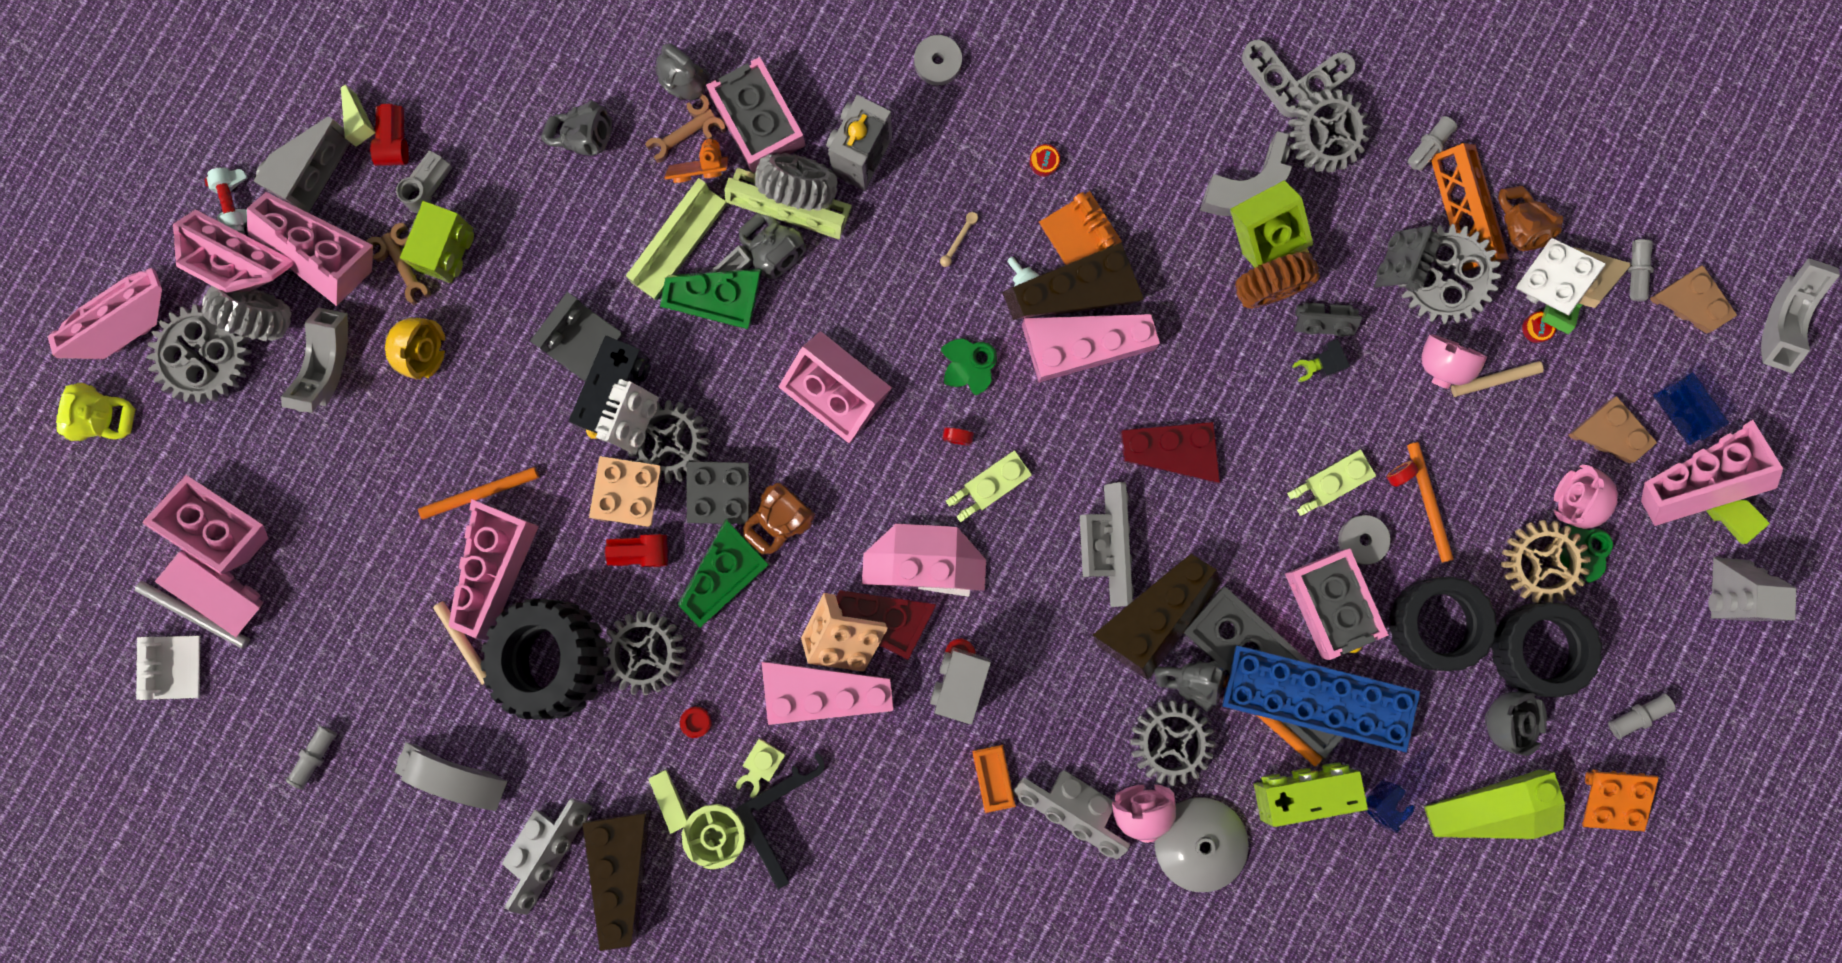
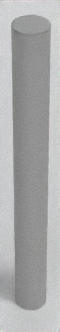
(189, 613)

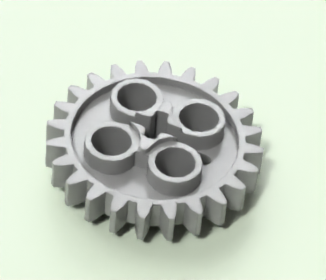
(1465, 250)
(181, 375)

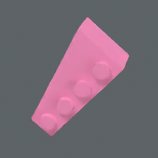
(321, 252)

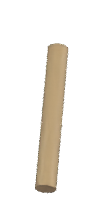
(1498, 378)
(461, 641)

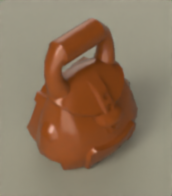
(1528, 223)
(780, 515)

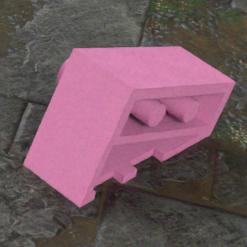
(210, 593)

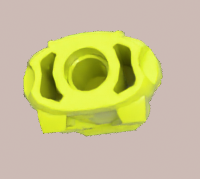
(89, 413)

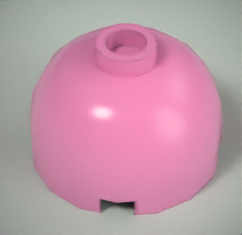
(1451, 362)
(1585, 498)
(1145, 813)

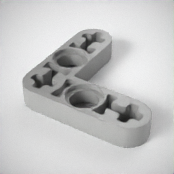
(1297, 89)

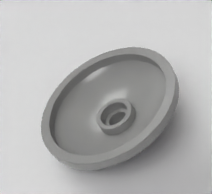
(1199, 822)

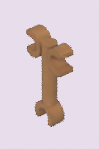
(702, 119)
(390, 245)

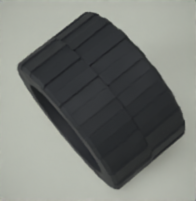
(1479, 624)
(1582, 641)

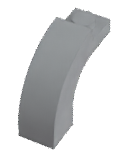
(1226, 193)
(1787, 324)
(322, 362)
(448, 779)

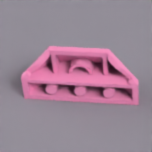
(224, 255)
(110, 319)
(924, 558)

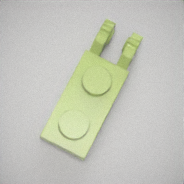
(1334, 481)
(992, 484)

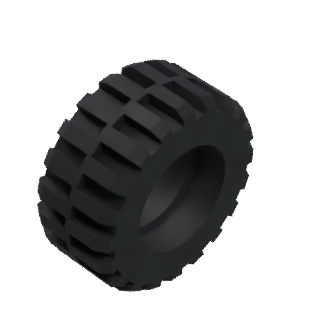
(509, 651)

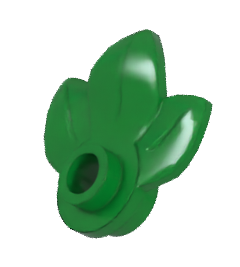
(965, 368)
(1597, 557)

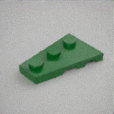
(714, 295)
(721, 574)

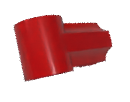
(389, 145)
(642, 551)

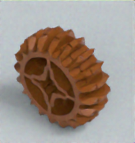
(1277, 280)

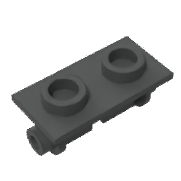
(1340, 321)

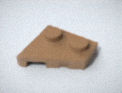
(1697, 300)
(1615, 431)

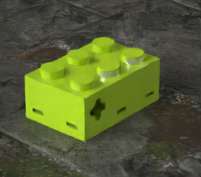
(1310, 795)

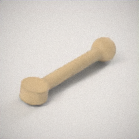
(971, 219)

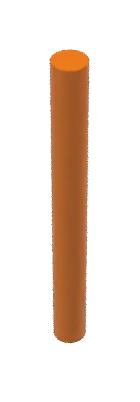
(478, 493)
(1430, 503)
(1290, 737)

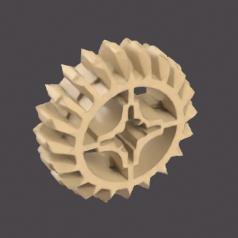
(1553, 550)

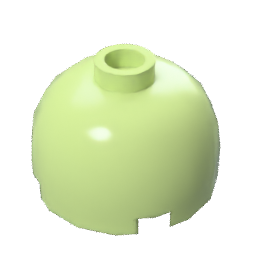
(713, 836)

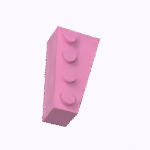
(1080, 343)
(1713, 477)
(489, 568)
(813, 694)

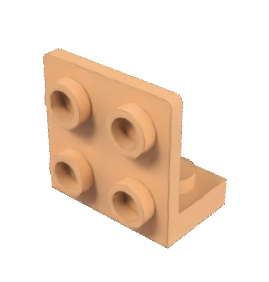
(625, 491)
(840, 640)

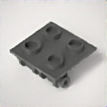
(1406, 258)
(718, 492)

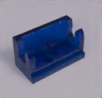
(1690, 408)
(1383, 803)

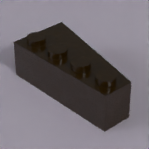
(1086, 284)
(1158, 617)
(616, 873)

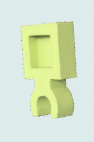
(762, 763)

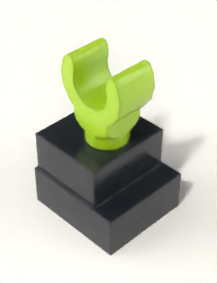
(1328, 362)

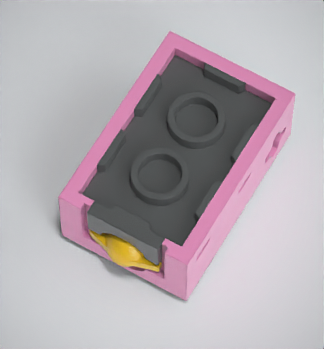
(755, 113)
(1336, 604)

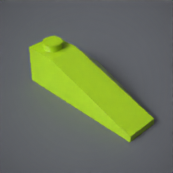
(1509, 809)

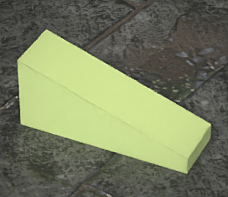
(356, 122)
(669, 801)

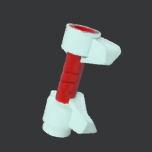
(222, 183)

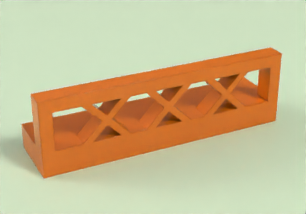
(1476, 195)

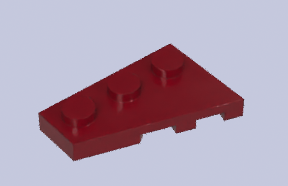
(1175, 449)
(902, 617)

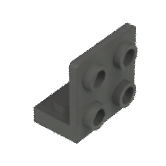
(573, 335)

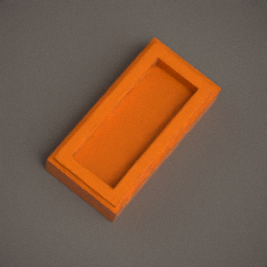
(993, 778)

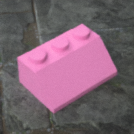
(834, 386)
(207, 526)

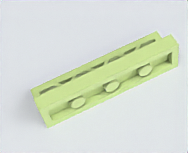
(749, 198)
(676, 239)

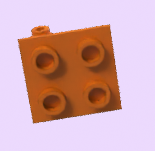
(710, 164)
(1079, 229)
(1619, 800)

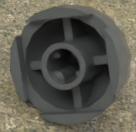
(1516, 722)

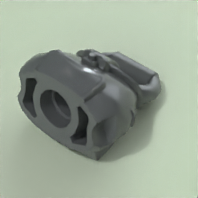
(679, 73)
(584, 129)
(774, 247)
(1196, 682)

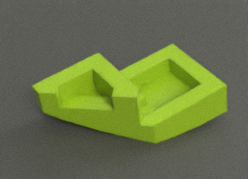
(1740, 519)

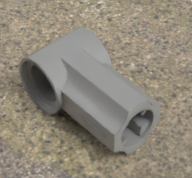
(425, 179)

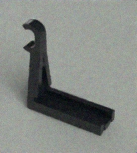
(761, 800)

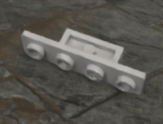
(1107, 546)
(1075, 808)
(540, 851)

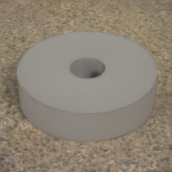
(941, 47)
(1375, 531)

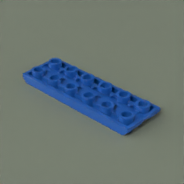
(1321, 699)

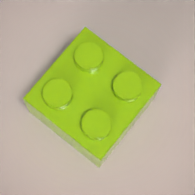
(1272, 224)
(437, 242)

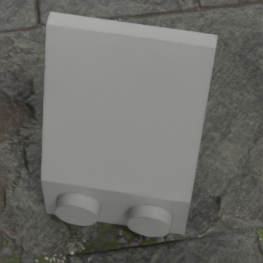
(304, 164)

